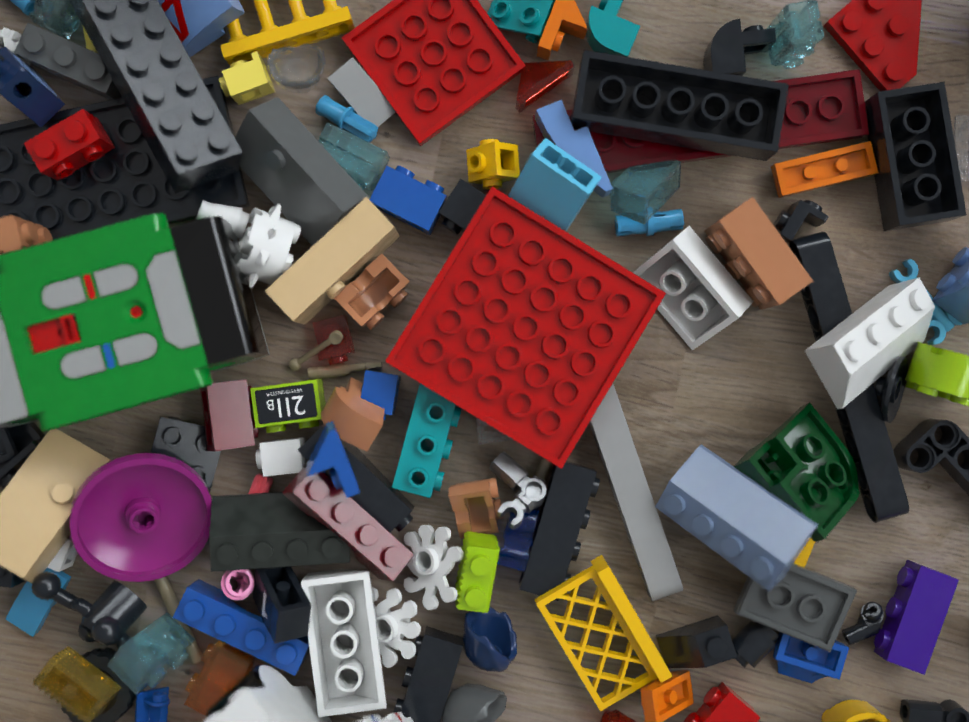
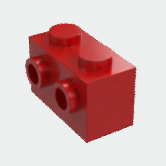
(69, 145)

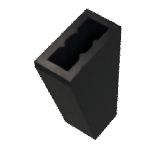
(376, 492)

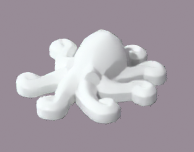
(431, 564)
(394, 626)

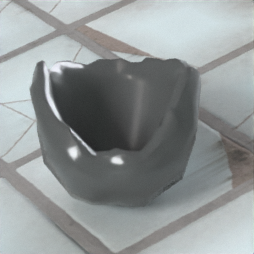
(474, 704)

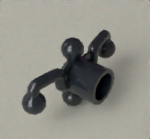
(104, 619)

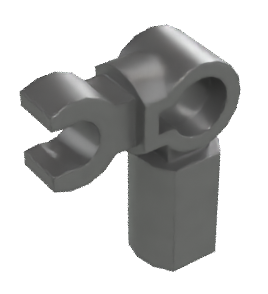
(531, 490)

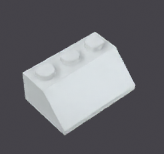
(698, 288)

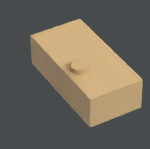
(333, 262)
(39, 503)

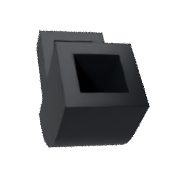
(730, 44)

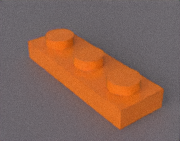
(824, 169)

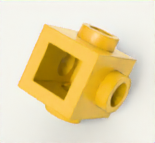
(492, 163)

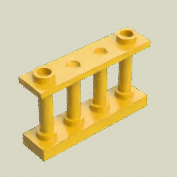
(300, 31)

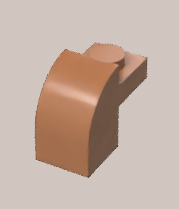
(353, 417)

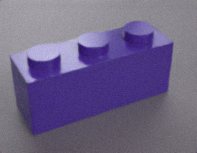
(915, 616)

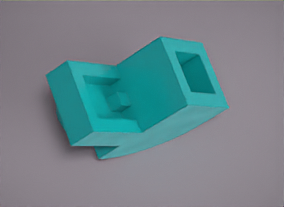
(609, 32)

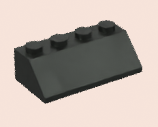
(268, 533)

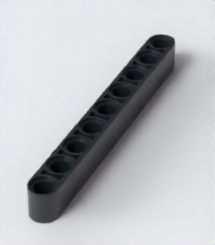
(862, 417)

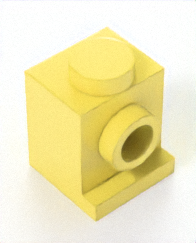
(247, 80)

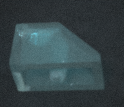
(645, 189)

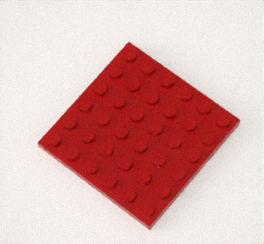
(525, 327)

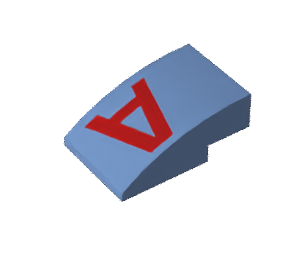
(200, 21)

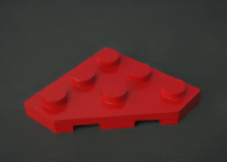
(880, 38)

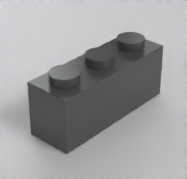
(66, 61)

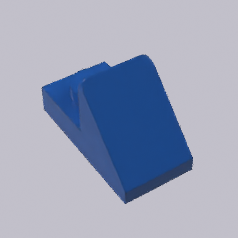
(331, 453)

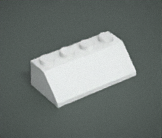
(872, 340)
(344, 642)

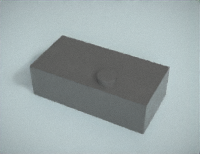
(295, 170)

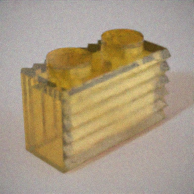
(77, 684)

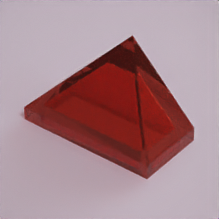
(540, 79)

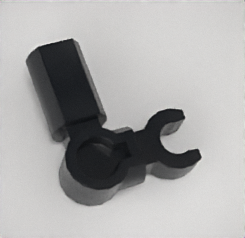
(932, 711)

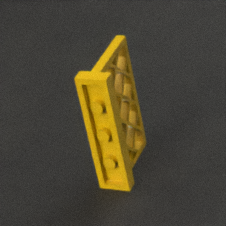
(630, 628)

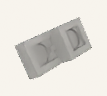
(361, 92)

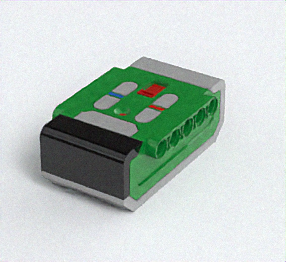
(121, 319)

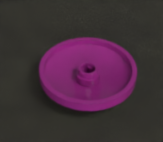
(141, 517)

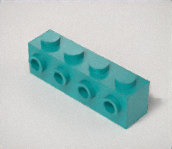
(426, 443)

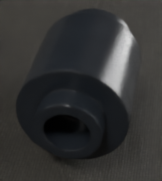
(754, 643)

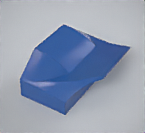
(807, 661)

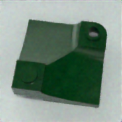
(806, 469)

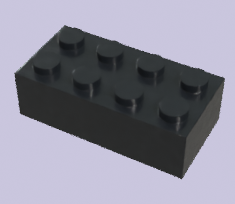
(915, 156)

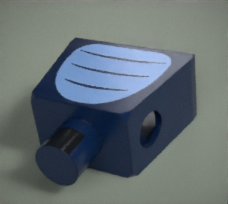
(17, 78)

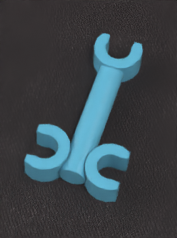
(941, 320)

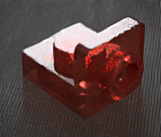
(334, 353)

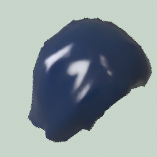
(489, 640)

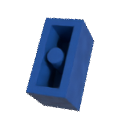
(409, 199)

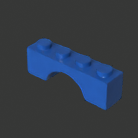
(220, 617)

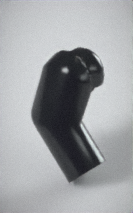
(867, 625)

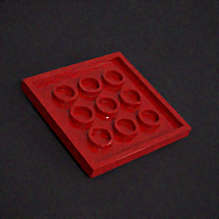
(433, 60)

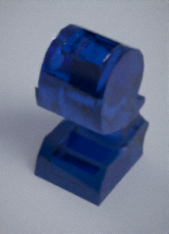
(517, 541)

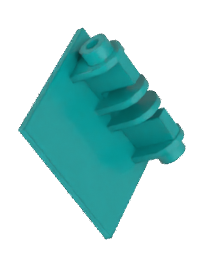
(521, 16)

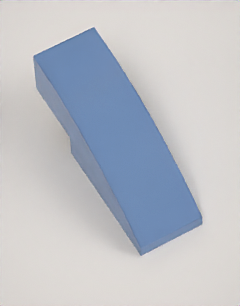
(579, 144)

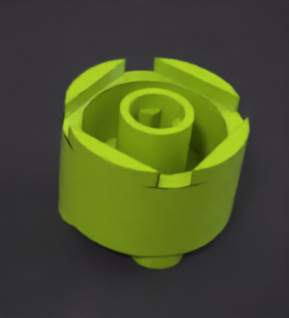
(939, 373)

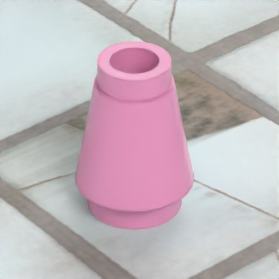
(245, 582)

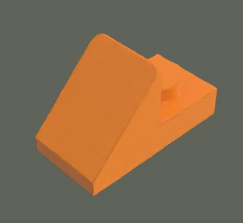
(563, 17)
(667, 698)

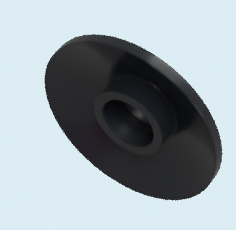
(892, 389)

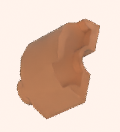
(374, 292)
(476, 506)

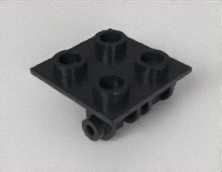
(188, 444)

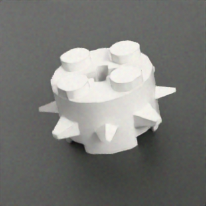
(267, 246)

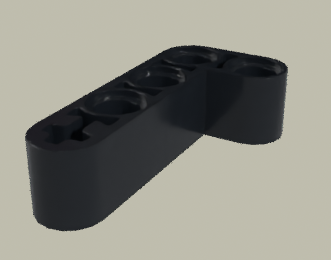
(933, 452)

